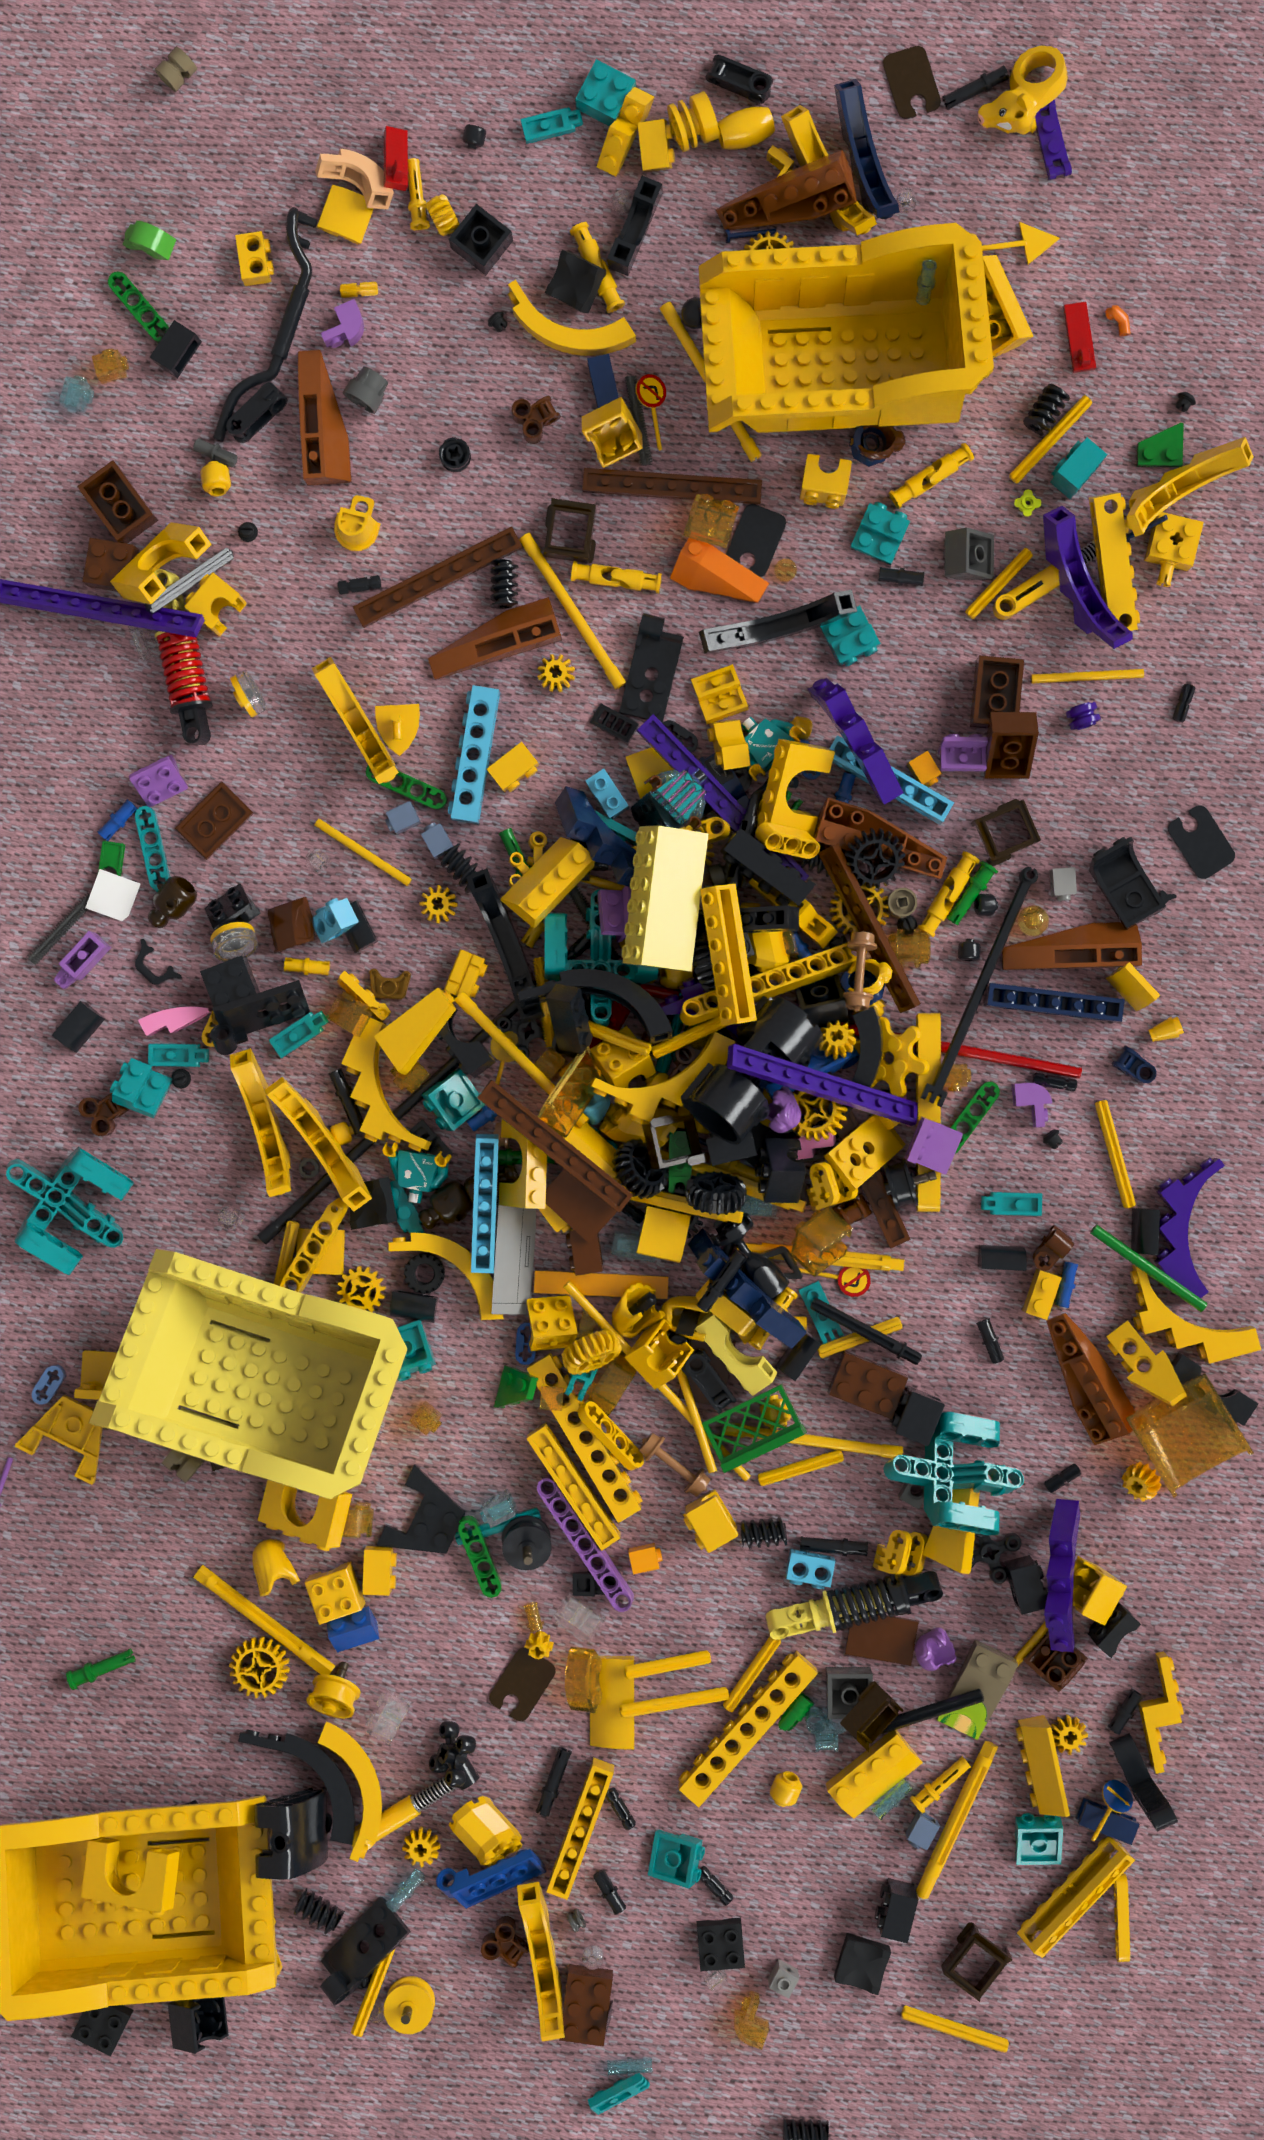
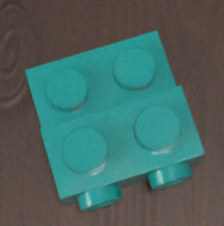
(880, 533)
(851, 638)
(140, 1088)
(452, 1101)
(419, 1351)
(1038, 1840)
(676, 1858)

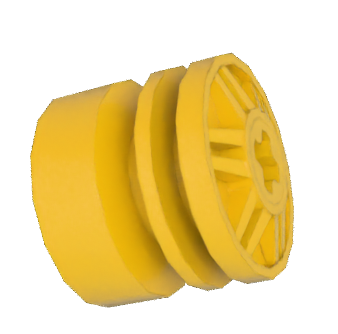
(693, 121)

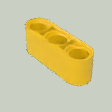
(787, 840)
(729, 1312)

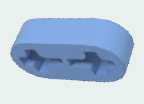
(44, 1381)

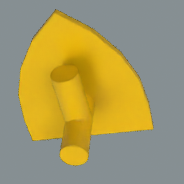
(398, 725)

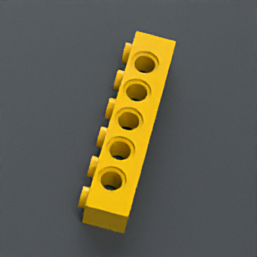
(580, 1828)

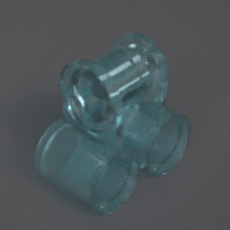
(825, 1730)

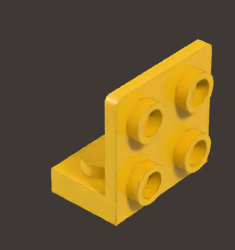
(551, 1322)
(94, 1373)

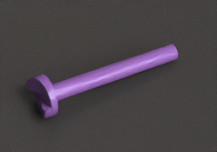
(5, 1473)

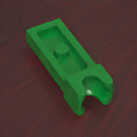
(678, 1147)

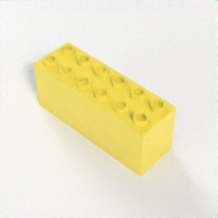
(665, 898)

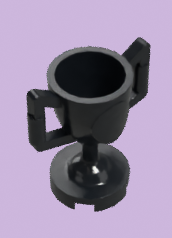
(758, 1266)

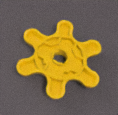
(904, 1059)

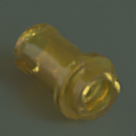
(533, 1617)

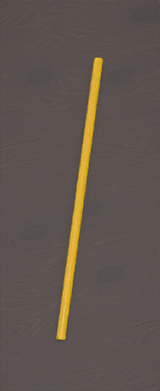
(664, 1389)

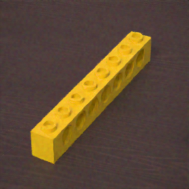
(620, 1508)
(698, 1790)

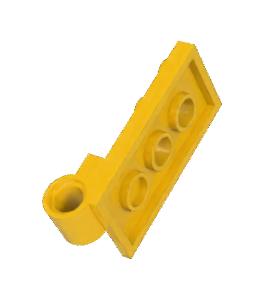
(882, 1142)

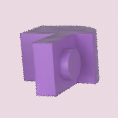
(350, 328)
(1033, 1095)

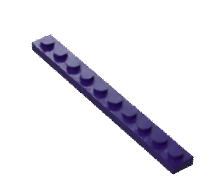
(99, 608)
(716, 795)
(821, 1084)

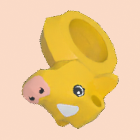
(1017, 107)

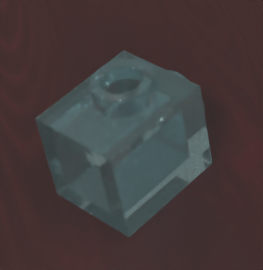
(76, 394)

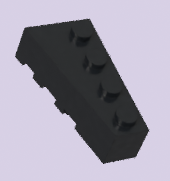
(766, 869)

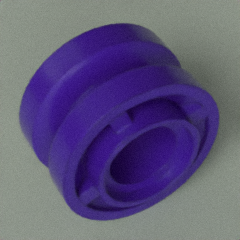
(1083, 716)

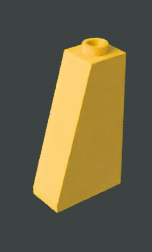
(415, 1029)
(953, 1546)

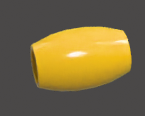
(745, 128)

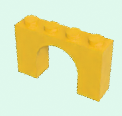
(138, 579)
(788, 761)
(530, 1187)
(324, 1529)
(104, 1885)

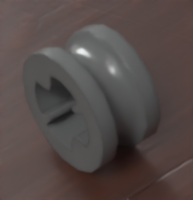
(304, 1163)
(576, 1920)

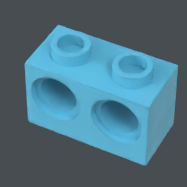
(607, 794)
(334, 919)
(812, 1562)

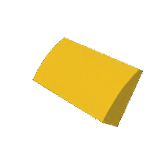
(606, 1724)

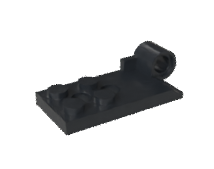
(656, 651)
(242, 1015)
(347, 1961)

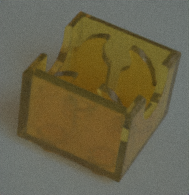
(819, 1241)

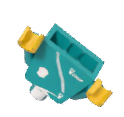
(763, 739)
(417, 1170)

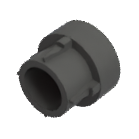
(366, 389)

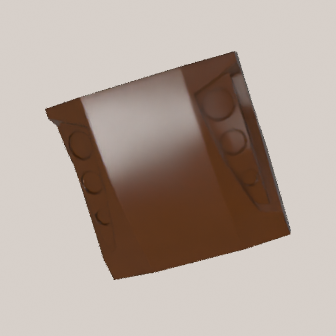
(291, 924)
(1055, 1666)

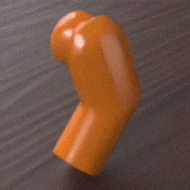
(1121, 317)

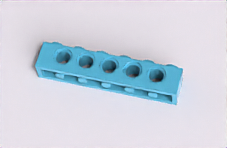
(477, 697)
(914, 795)
(484, 1203)

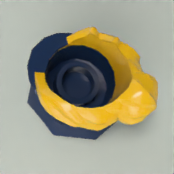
(875, 977)

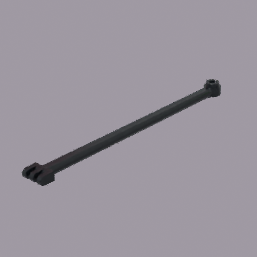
(979, 989)

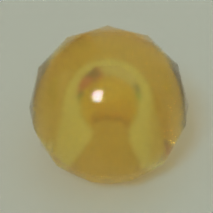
(1033, 920)

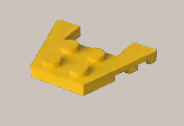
(69, 1425)

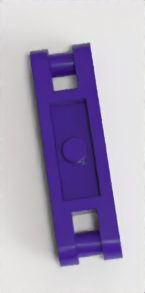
(1052, 142)

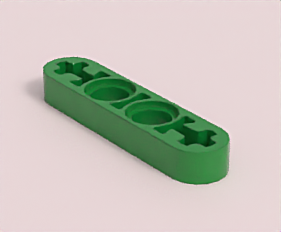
(138, 309)
(405, 789)
(971, 1120)
(480, 1556)

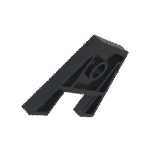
(433, 1523)

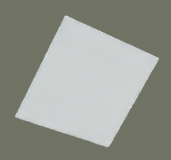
(112, 895)

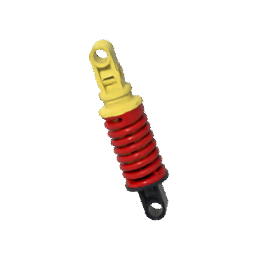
(184, 675)

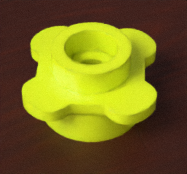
(1021, 503)

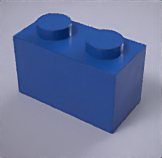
(353, 1630)

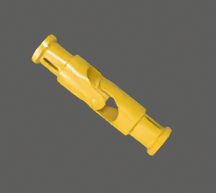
(590, 251)
(944, 466)
(626, 578)
(959, 877)

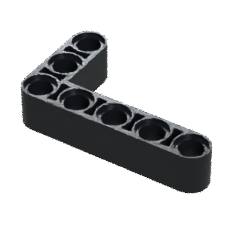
(1143, 1787)

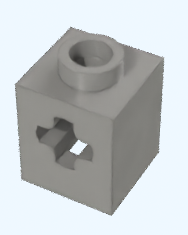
(1063, 883)
(783, 1978)

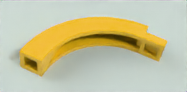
(565, 339)
(459, 1256)
(364, 1772)

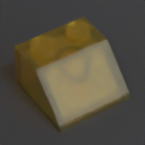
(711, 520)

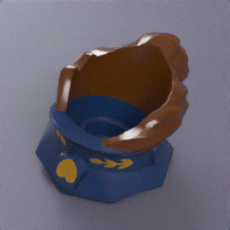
(891, 438)

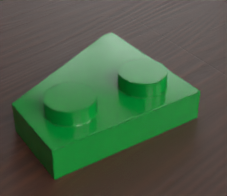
(1162, 449)
(515, 1387)

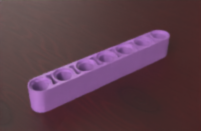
(586, 1554)

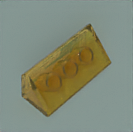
(571, 1094)

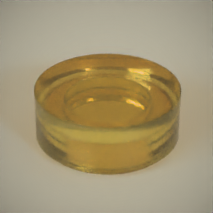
(785, 570)

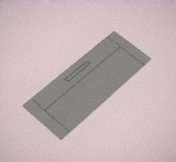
(513, 1260)

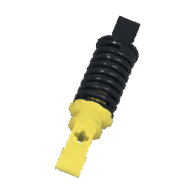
(859, 1602)

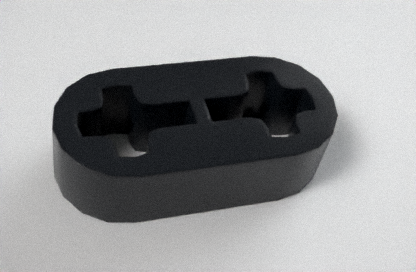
(684, 733)

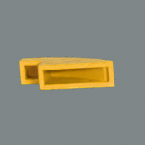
(810, 921)

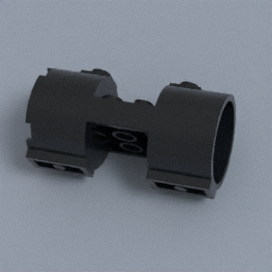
(734, 1102)

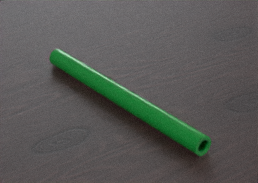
(1148, 1268)

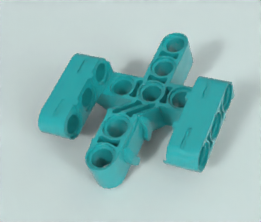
(600, 957)
(32, 1232)
(974, 1475)

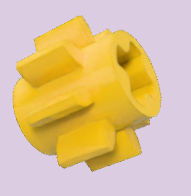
(539, 1645)

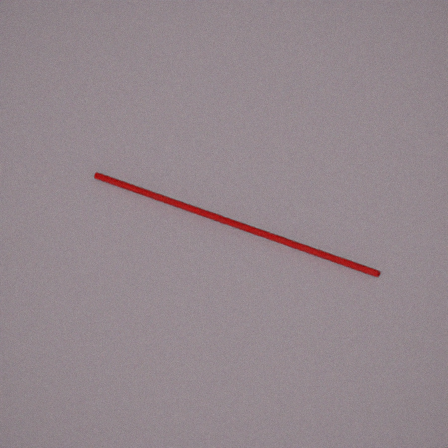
(965, 1051)

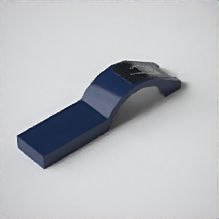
(727, 779)

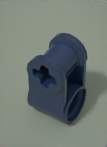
(1133, 1065)

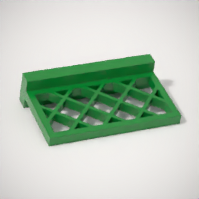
(762, 1446)

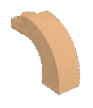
(358, 171)

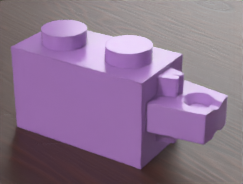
(81, 959)

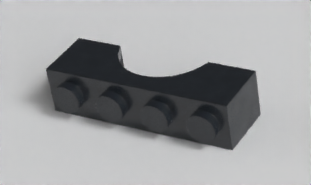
(635, 228)
(472, 1055)
(1237, 1403)

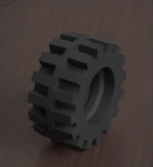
(414, 1283)

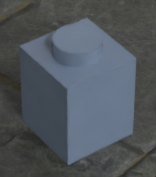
(402, 818)
(437, 840)
(922, 1830)

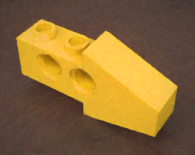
(1160, 1378)

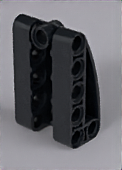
(298, 1834)

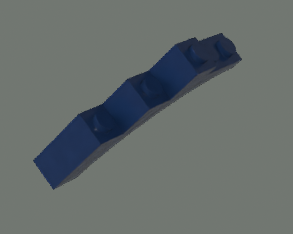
(856, 132)
(584, 824)
(746, 1294)

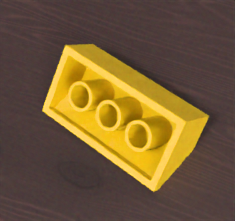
(1006, 318)
(548, 881)
(594, 1147)
(1042, 1766)
(873, 1773)

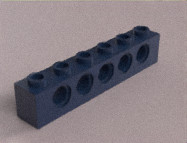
(1054, 1002)

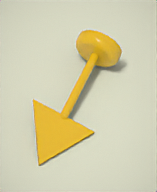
(1033, 240)

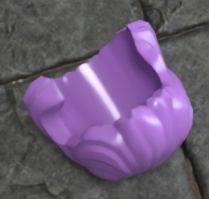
(783, 1111)
(934, 1650)

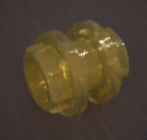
(911, 948)

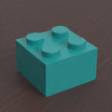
(604, 92)
(1078, 467)

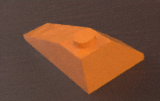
(711, 571)

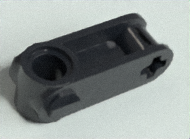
(740, 79)
(256, 412)
(709, 1381)

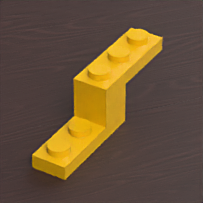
(1160, 1712)

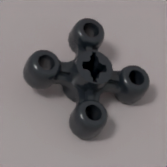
(516, 1027)
(998, 1548)
(452, 1754)

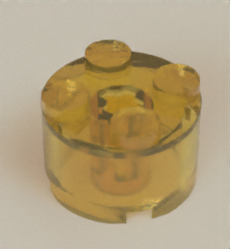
(359, 1520)

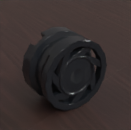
(454, 454)

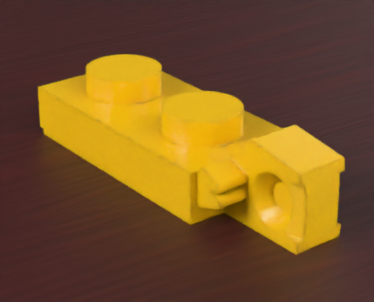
(352, 987)

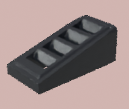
(618, 716)

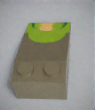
(984, 1670)

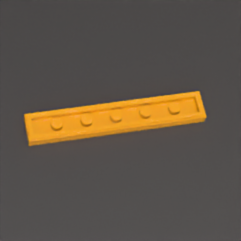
(597, 1283)

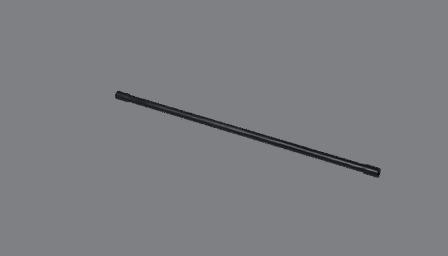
(276, 1226)

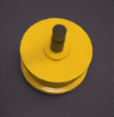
(334, 1694)
(409, 2005)

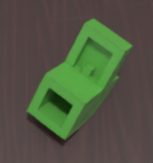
(149, 239)

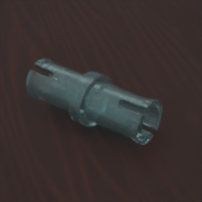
(926, 282)
(892, 1799)
(405, 1890)
(629, 2066)

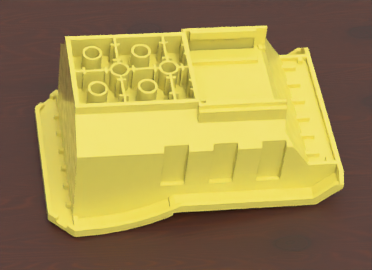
(283, 1365)

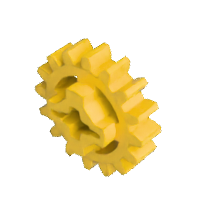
(356, 1280)

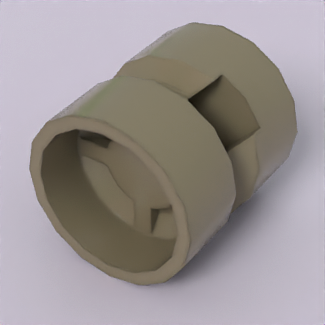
(176, 69)
(901, 903)
(183, 1464)

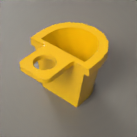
(354, 528)

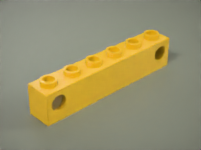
(1113, 557)
(728, 954)
(573, 1486)
(1075, 1896)

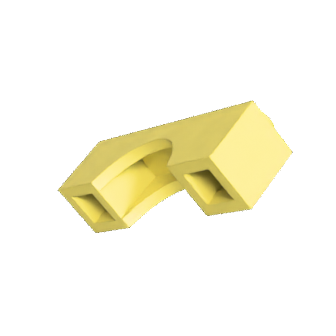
(752, 1372)

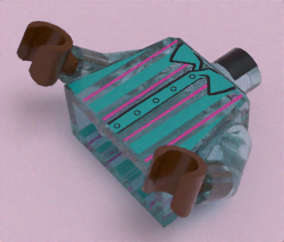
(680, 795)

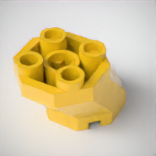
(767, 948)
(620, 1127)
(485, 1831)

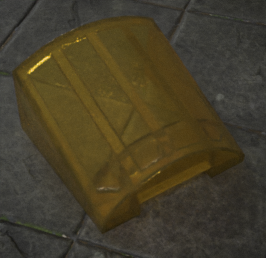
(1189, 1435)

